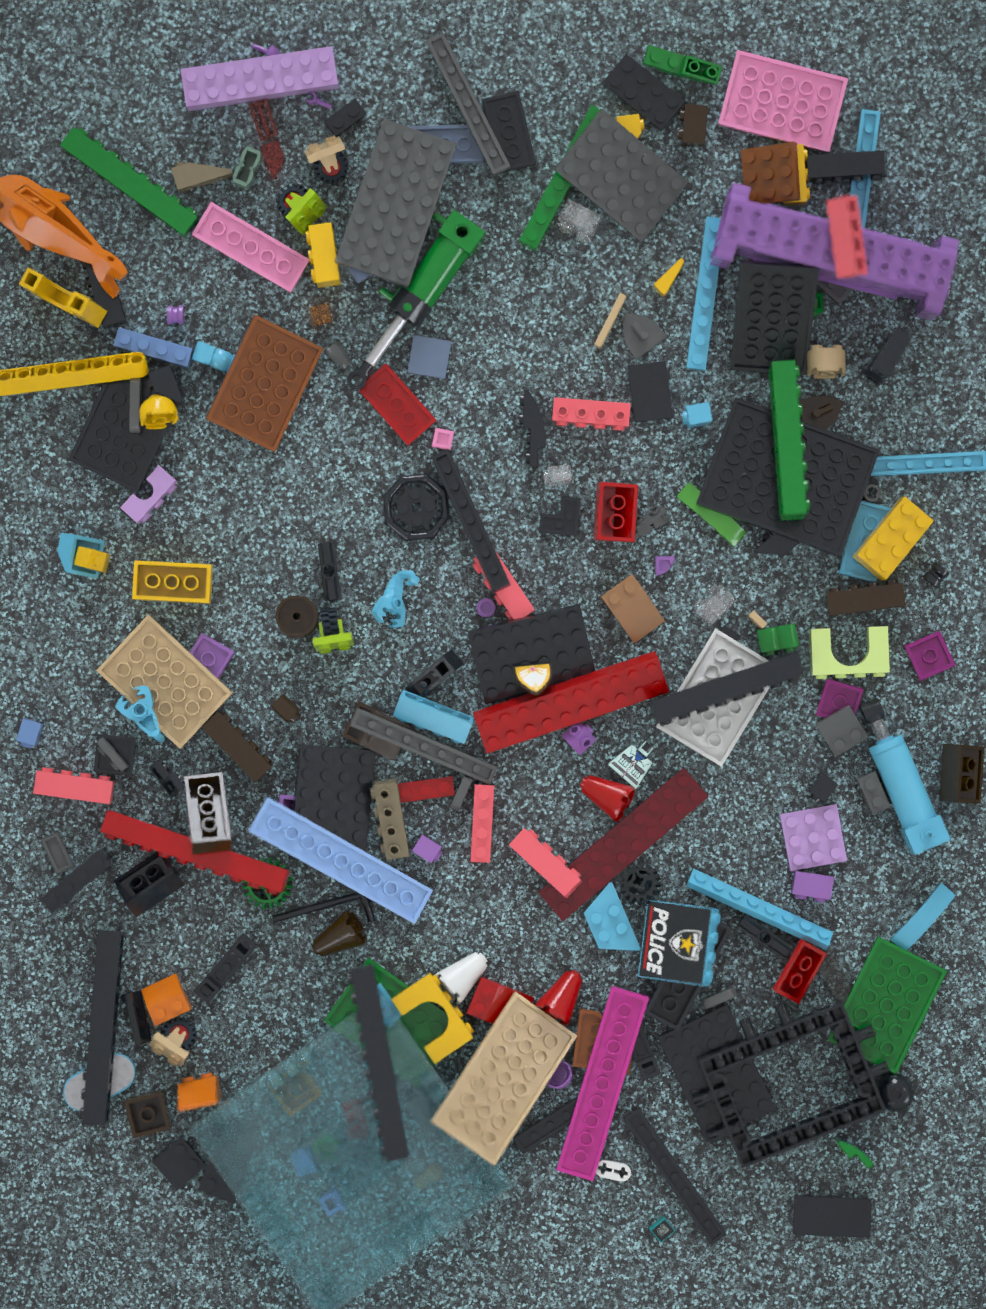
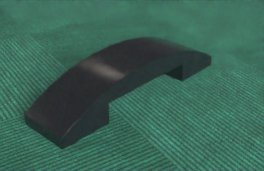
(225, 968)
(644, 1056)

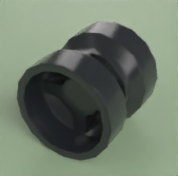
(936, 575)

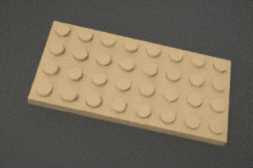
(504, 1078)

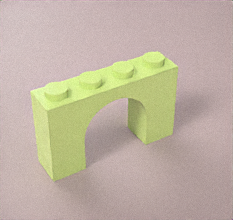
(875, 660)

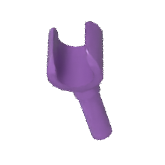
(271, 51)
(316, 100)

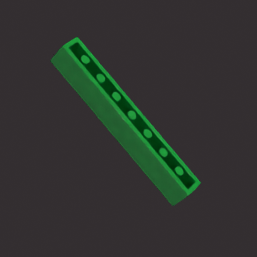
(129, 182)
(551, 198)

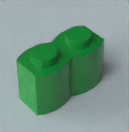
(777, 638)

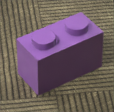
(812, 885)

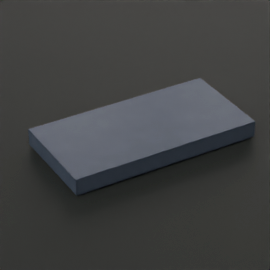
(466, 149)

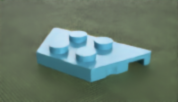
(610, 923)

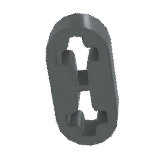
(461, 792)
(718, 997)

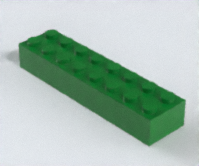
(787, 440)

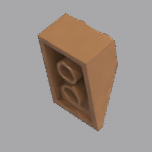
(632, 608)

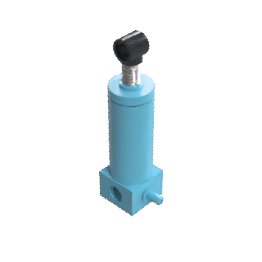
(919, 821)

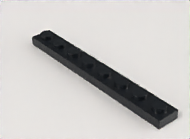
(470, 521)
(674, 1176)

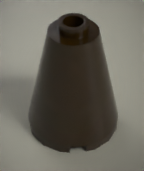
(340, 935)

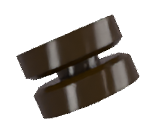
(308, 616)

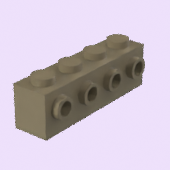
(391, 819)

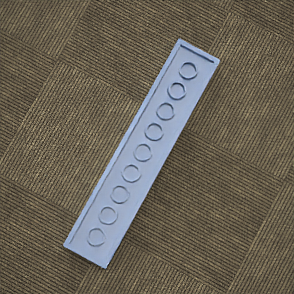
(340, 860)

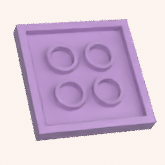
(813, 837)

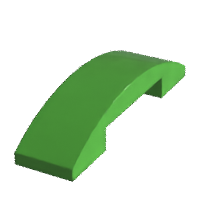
(721, 523)

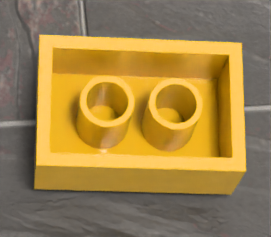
(323, 255)

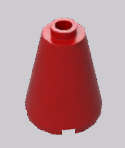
(608, 795)
(561, 997)

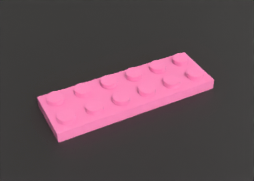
(250, 247)

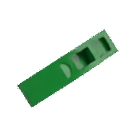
(682, 66)

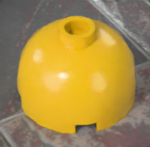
(157, 412)

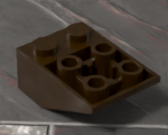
(369, 741)

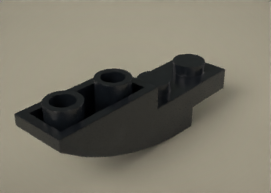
(532, 420)

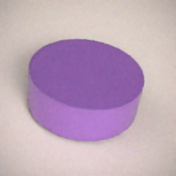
(486, 607)

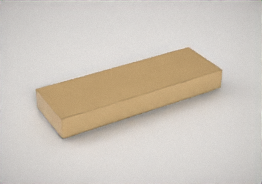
(610, 321)

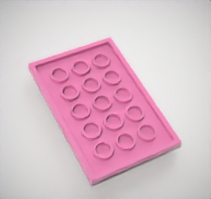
(783, 101)

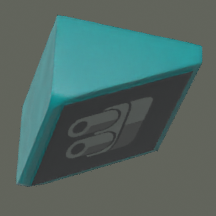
(662, 1229)

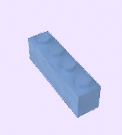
(153, 348)

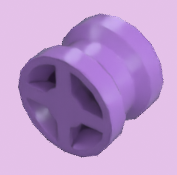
(175, 315)

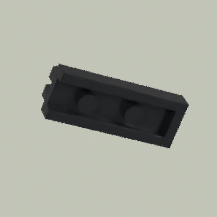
(137, 1017)

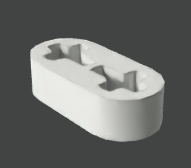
(611, 1174)

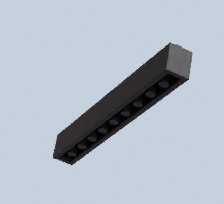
(102, 1027)
(379, 1063)

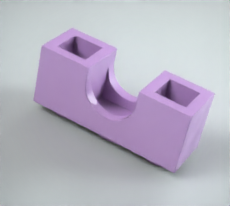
(140, 509)

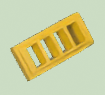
(664, 283)

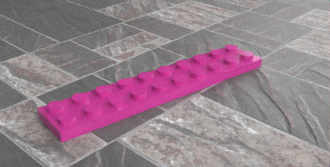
(602, 1083)

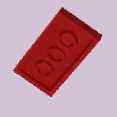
(397, 404)

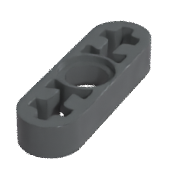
(135, 404)

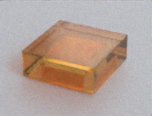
(320, 314)

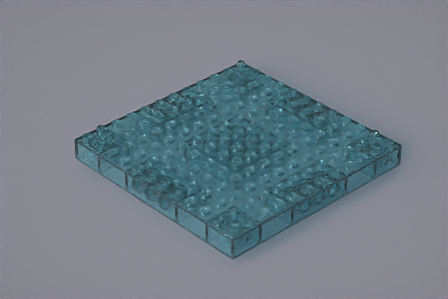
(312, 1170)

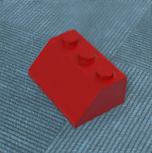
(615, 512)
(799, 971)

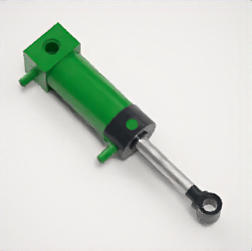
(427, 284)

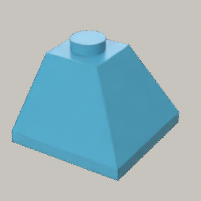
(67, 552)

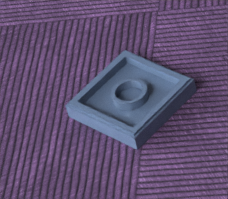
(429, 357)

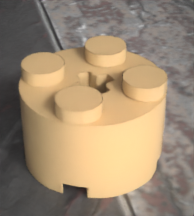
(826, 362)

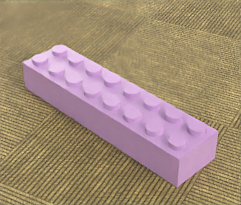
(259, 78)

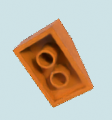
(198, 1092)

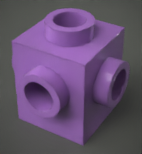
(579, 737)

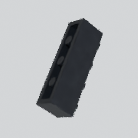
(847, 166)
(115, 314)

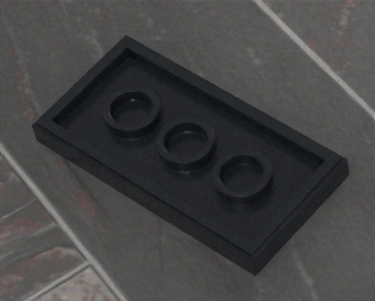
(510, 128)
(832, 1216)

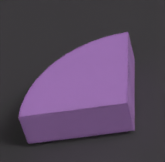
(663, 564)

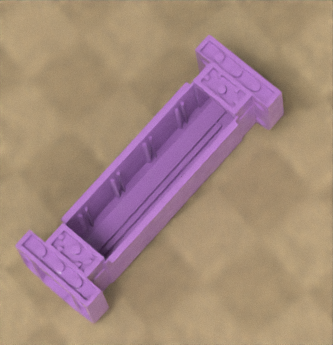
(792, 237)

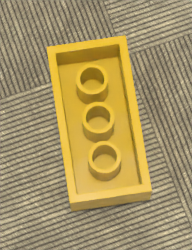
(892, 538)
(172, 582)

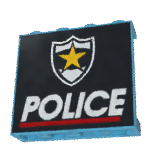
(679, 943)

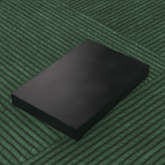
(650, 391)

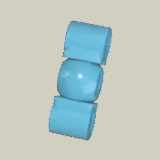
(214, 357)

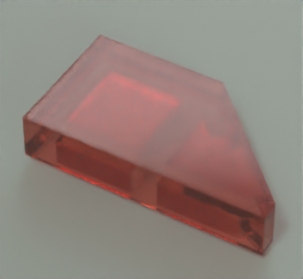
(273, 156)

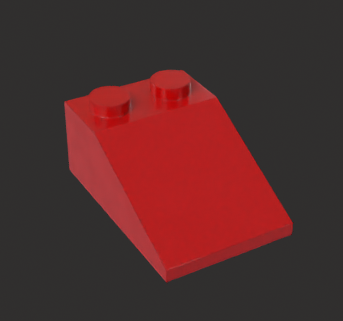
(490, 999)

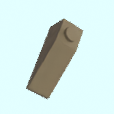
(193, 175)

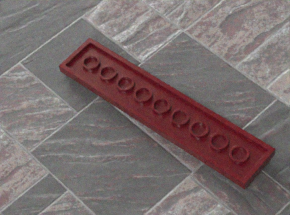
(627, 841)

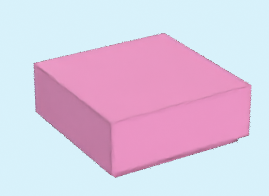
(442, 439)

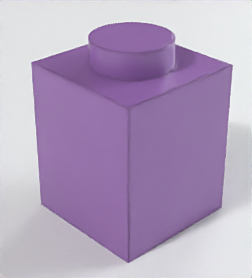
(427, 849)

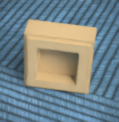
(757, 620)

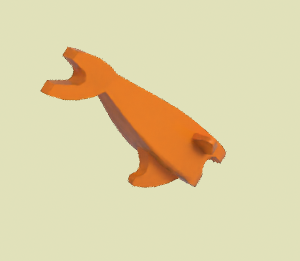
(43, 220)

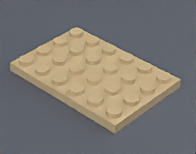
(180, 684)

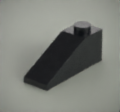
(435, 674)

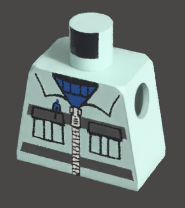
(632, 763)

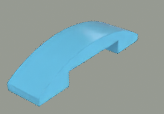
(923, 917)

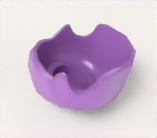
(561, 1076)

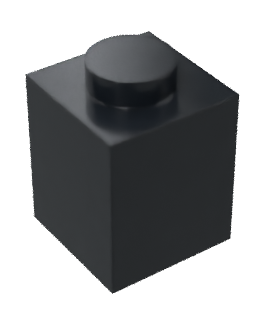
(822, 788)

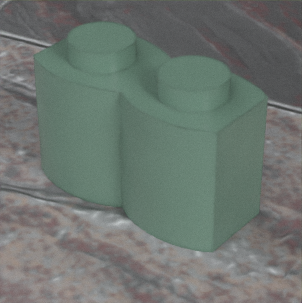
(249, 164)

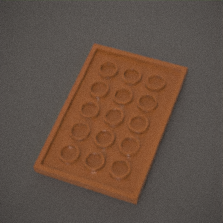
(264, 383)

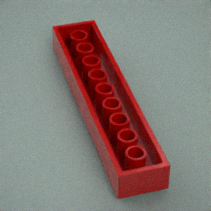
(571, 702)

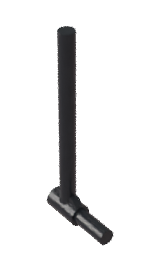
(327, 904)

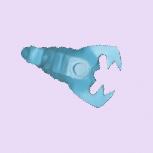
(392, 598)
(142, 713)

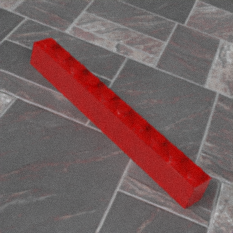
(179, 846)

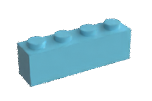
(433, 717)

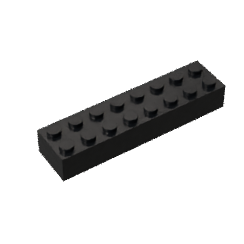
(726, 688)

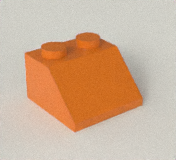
(166, 999)

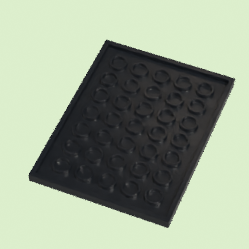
(745, 479)

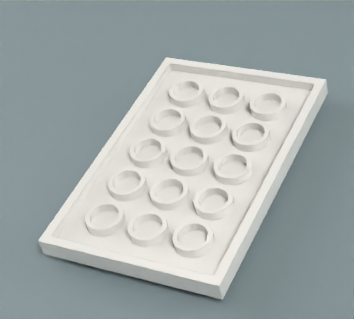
(719, 728)

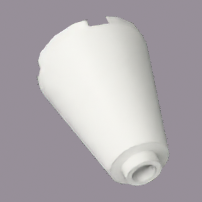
(462, 975)

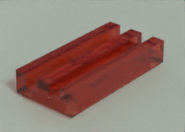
(258, 104)

